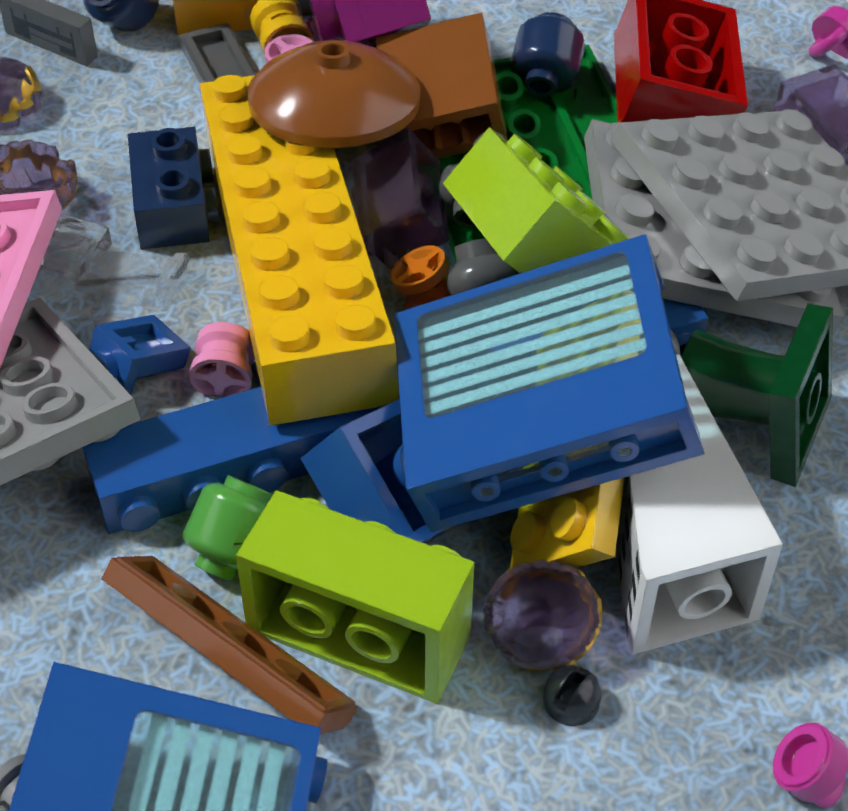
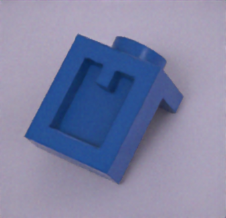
(138, 349)

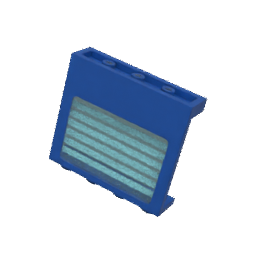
(540, 386)
(156, 749)

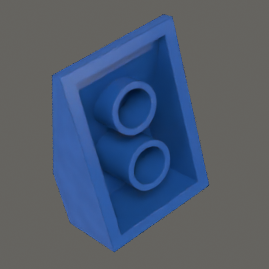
(364, 473)

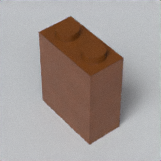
(455, 82)

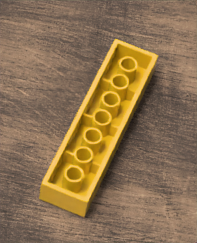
(299, 267)

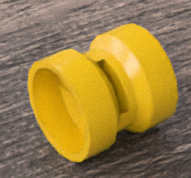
(276, 19)

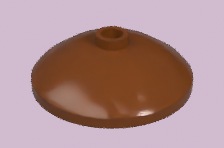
(334, 95)

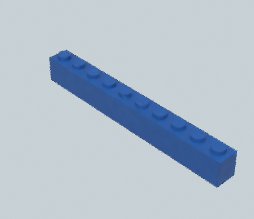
(167, 460)

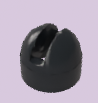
(582, 702)

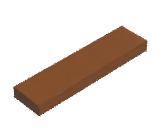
(230, 643)

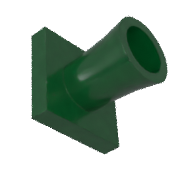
(771, 388)

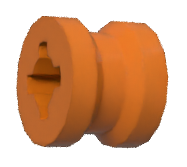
(422, 275)

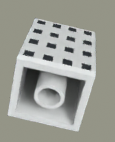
(693, 543)

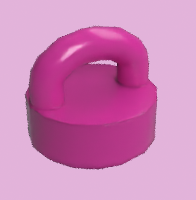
(830, 32)
(812, 764)

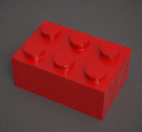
(678, 61)

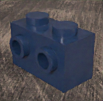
(169, 189)

